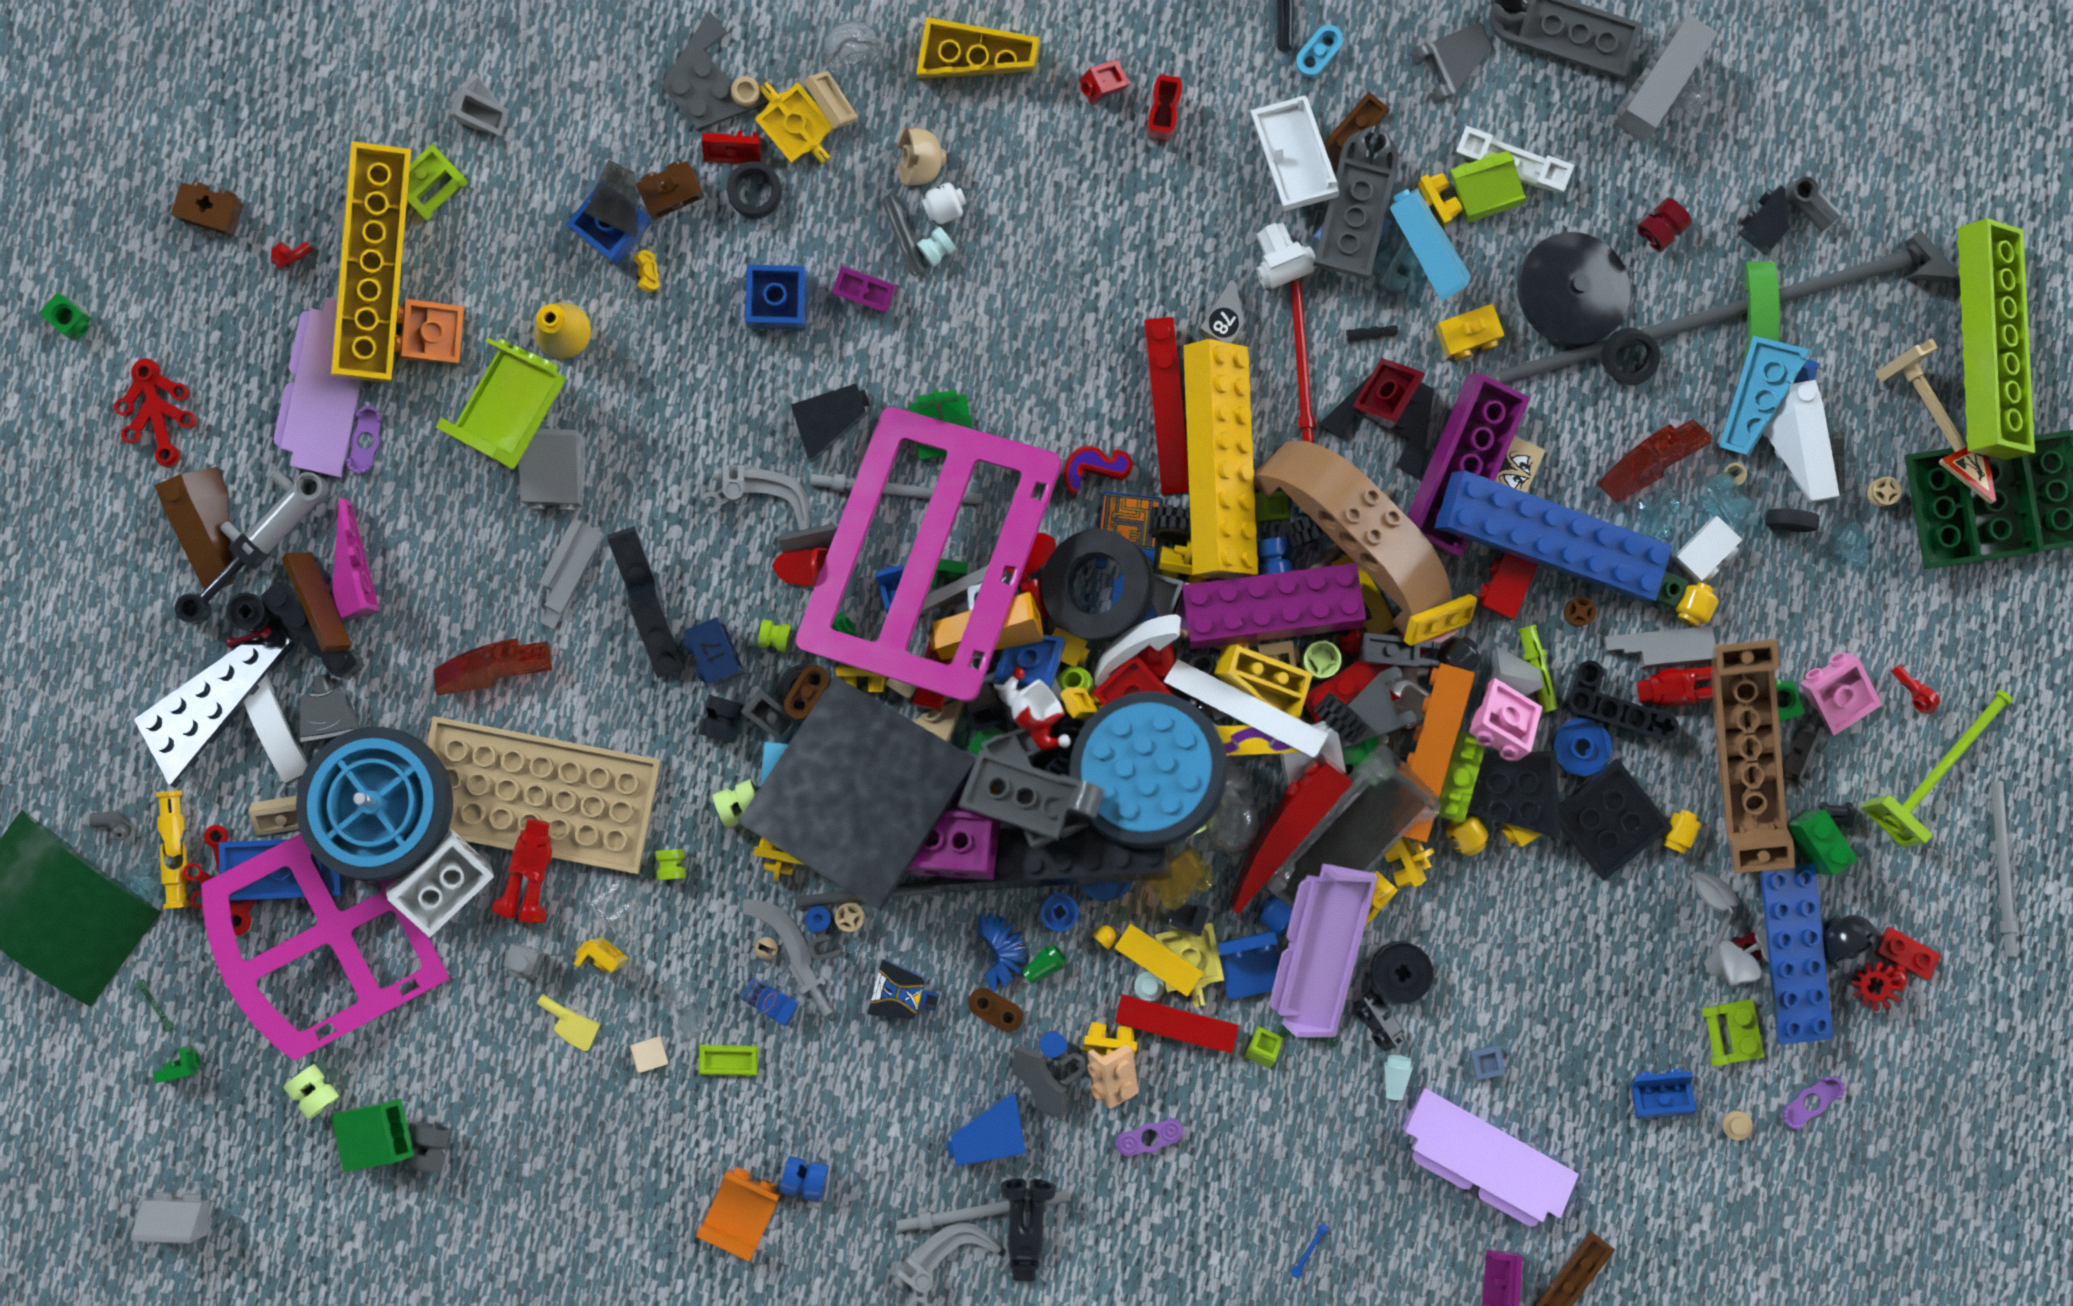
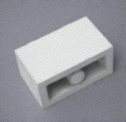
(1707, 549)

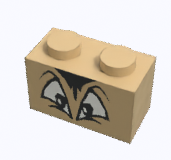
(1520, 464)

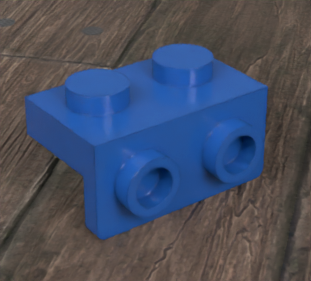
(1663, 1094)

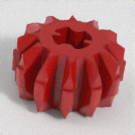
(1868, 982)

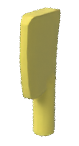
(571, 1026)

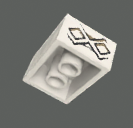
(440, 884)

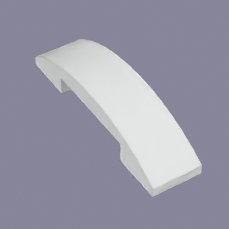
(1532, 169)
(1154, 632)
(275, 732)

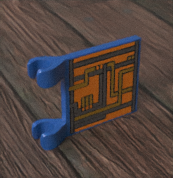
(1129, 517)

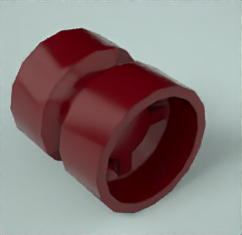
(1668, 221)

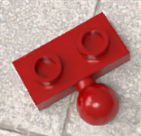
(1906, 956)

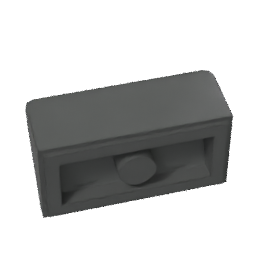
(808, 538)

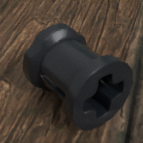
(1840, 814)

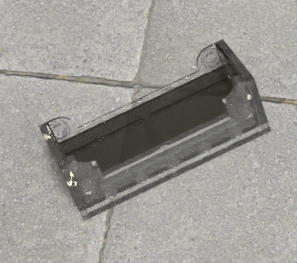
(1361, 824)

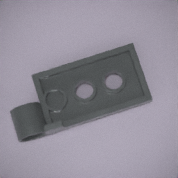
(1051, 802)

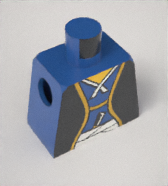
(900, 992)

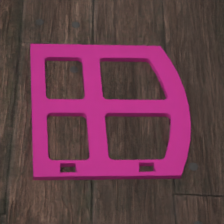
(332, 928)

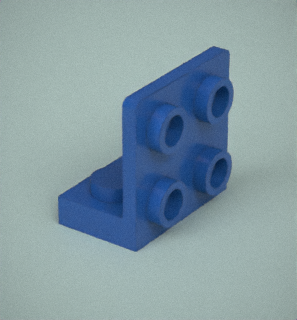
(1249, 964)

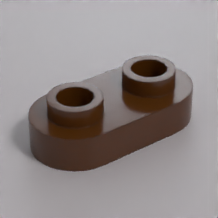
(806, 691)
(994, 1011)

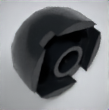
(1847, 938)

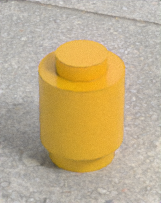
(1682, 832)

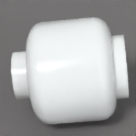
(944, 203)

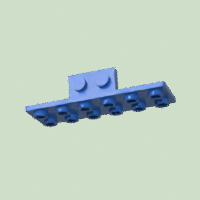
(1796, 954)

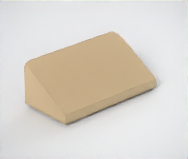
(274, 816)

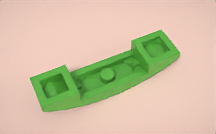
(1763, 301)

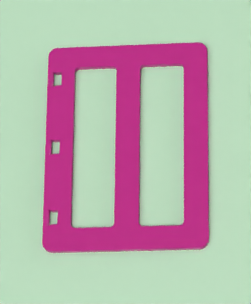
(889, 653)

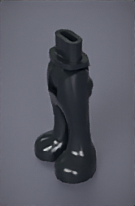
(1024, 1242)

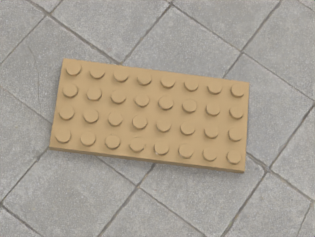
(589, 794)

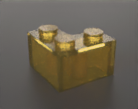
(1188, 874)

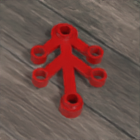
(154, 408)
(236, 910)

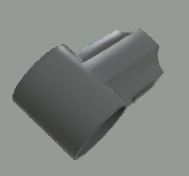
(1814, 205)

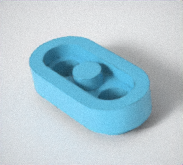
(1318, 51)

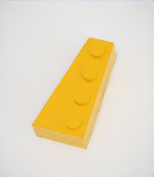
(973, 50)

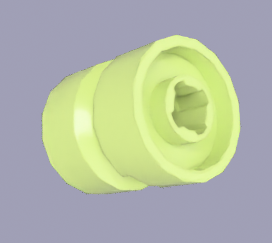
(1321, 659)
(726, 798)
(313, 1103)

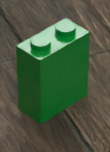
(1820, 842)
(372, 1135)

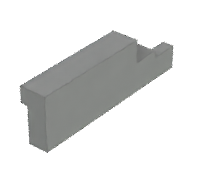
(568, 568)
(953, 592)
(1666, 647)

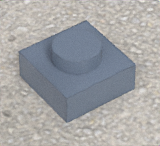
(1487, 1062)

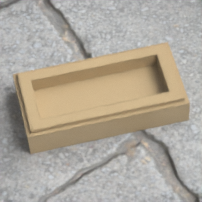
(830, 99)

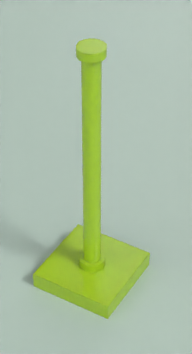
(1897, 818)

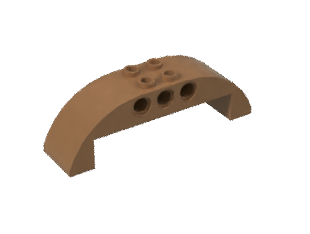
(1361, 523)
(1750, 755)

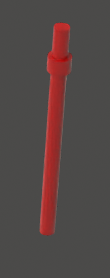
(1306, 421)

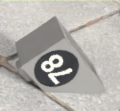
(1225, 318)

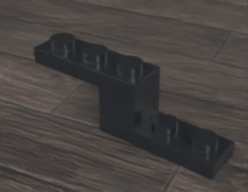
(645, 602)

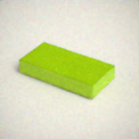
(728, 1060)

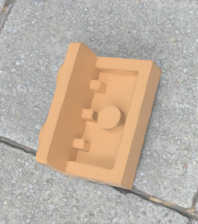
(1113, 1076)

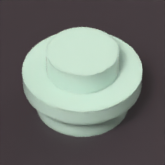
(1148, 986)

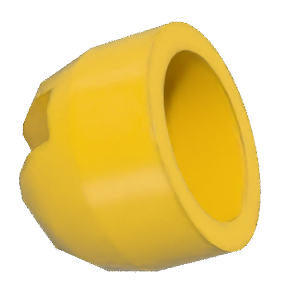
(1105, 935)

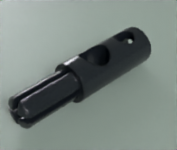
(1374, 332)

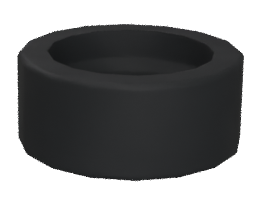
(754, 168)
(1650, 363)

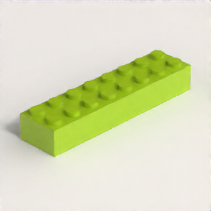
(1995, 339)

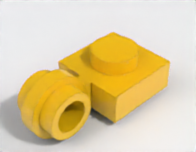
(1080, 703)

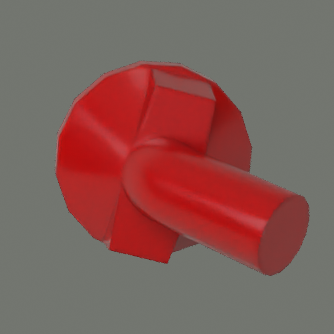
(283, 256)
(1350, 643)

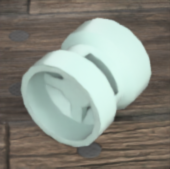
(936, 246)

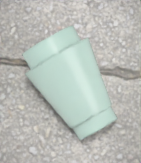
(1397, 1074)

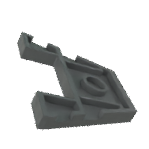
(698, 83)

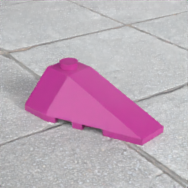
(352, 579)

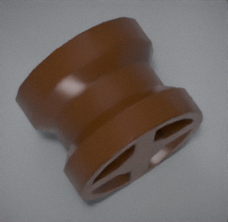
(1584, 608)

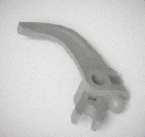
(746, 479)
(920, 1263)

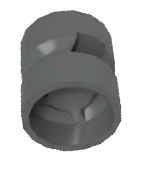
(425, 1136)

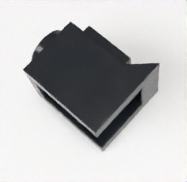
(986, 708)

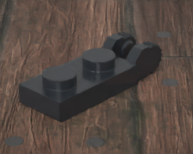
(1394, 651)

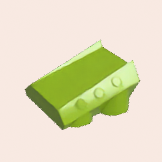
(1488, 185)

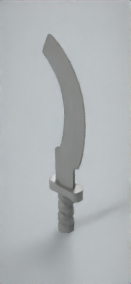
(795, 946)

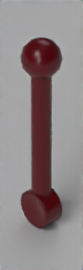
(232, 642)

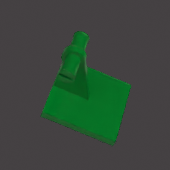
(945, 407)

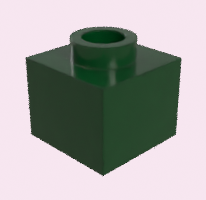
(1672, 597)

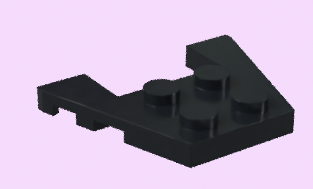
(1411, 425)

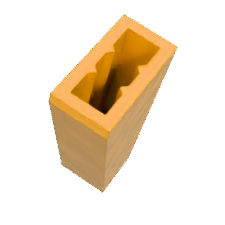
(1020, 628)

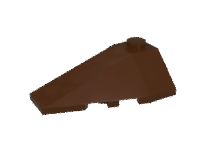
(197, 509)

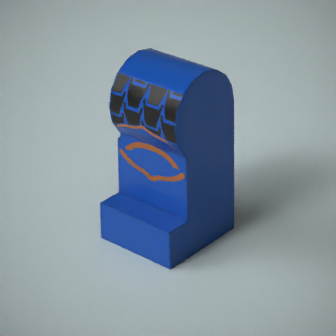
(770, 1001)

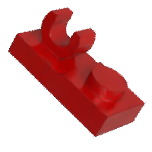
(731, 148)

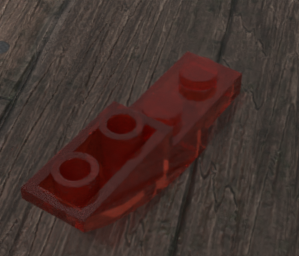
(1649, 459)
(489, 662)

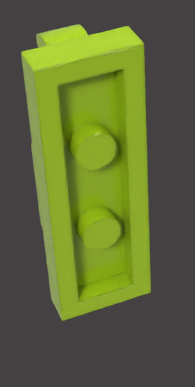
(1461, 777)

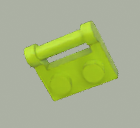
(425, 173)
(1741, 1028)

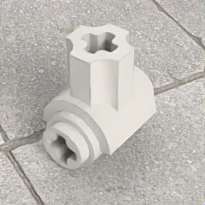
(1282, 258)

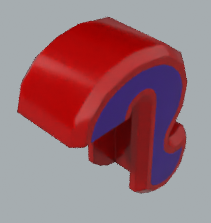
(1096, 462)

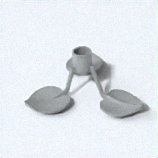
(1727, 957)

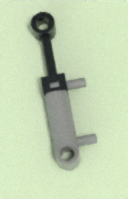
(254, 546)

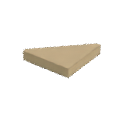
(945, 722)

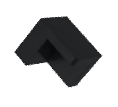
(1187, 919)

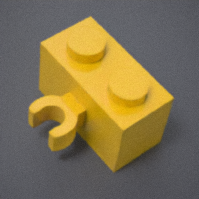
(1469, 332)

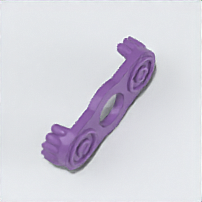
(368, 421)
(1826, 1089)
(1131, 1144)

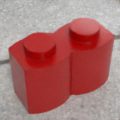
(1164, 108)

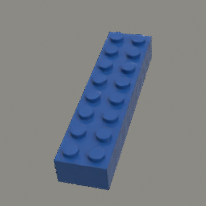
(1553, 536)

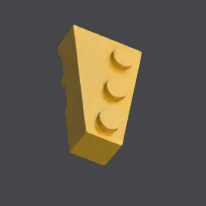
(1264, 678)

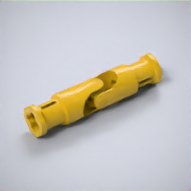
(171, 828)

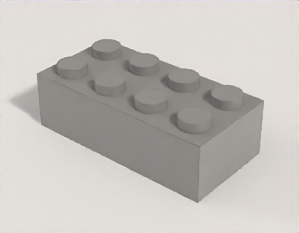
(1664, 77)

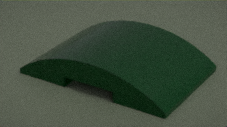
(2027, 518)
(64, 912)

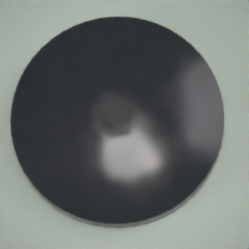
(1573, 289)

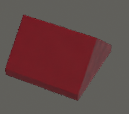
(1388, 392)

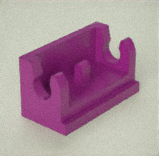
(864, 288)
(1502, 1278)

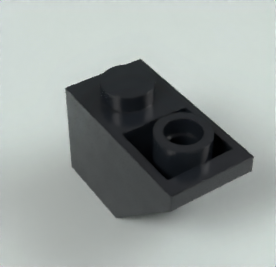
(1767, 224)

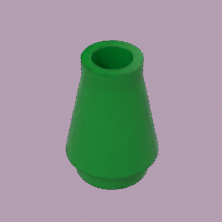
(1044, 964)

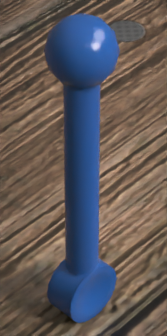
(1296, 1271)

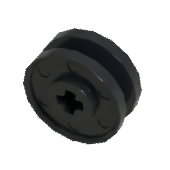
(1415, 962)

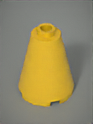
(562, 330)

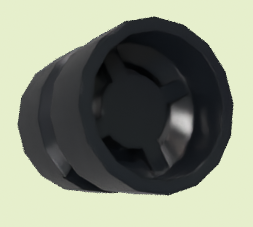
(248, 612)
(720, 718)

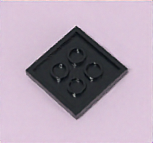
(1611, 819)

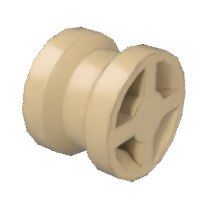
(1891, 491)
(845, 919)

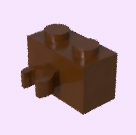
(669, 189)

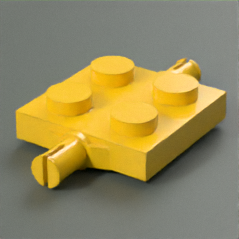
(794, 123)

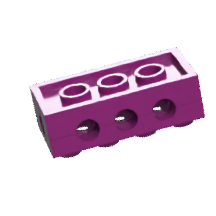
(947, 858)

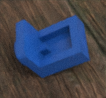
(888, 582)

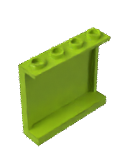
(507, 404)

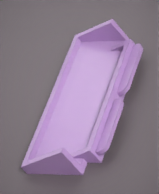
(317, 408)
(1322, 950)
(1477, 1153)

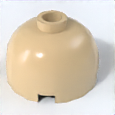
(921, 154)

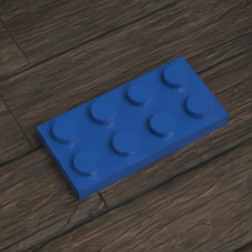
(277, 884)

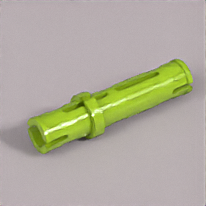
(1535, 656)

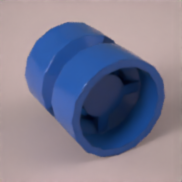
(1274, 555)
(1059, 911)
(793, 1179)

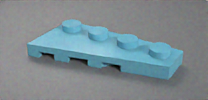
(1761, 388)

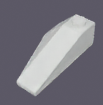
(1803, 442)

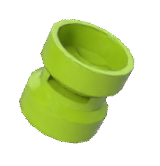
(773, 635)
(670, 864)

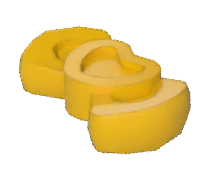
(647, 271)

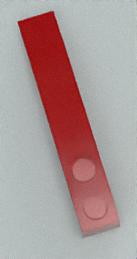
(1166, 404)
(1352, 681)
(1289, 824)

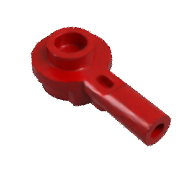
(1924, 698)

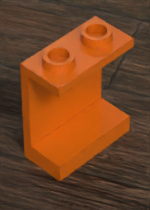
(739, 1213)

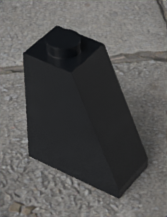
(828, 418)

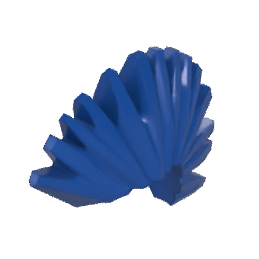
(1002, 947)

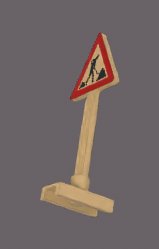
(1967, 466)

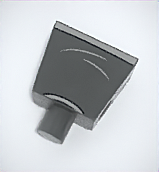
(325, 712)

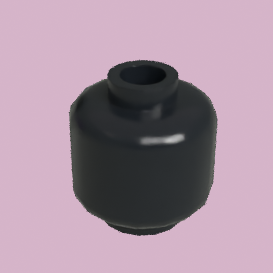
(1459, 653)

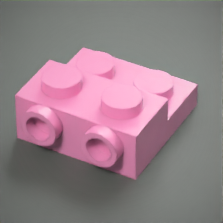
(1840, 692)
(1506, 721)

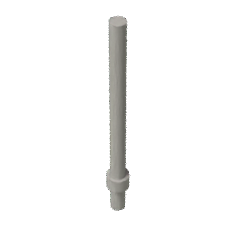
(840, 483)
(2008, 925)
(927, 1220)

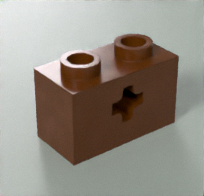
(191, 202)

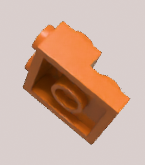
(429, 331)

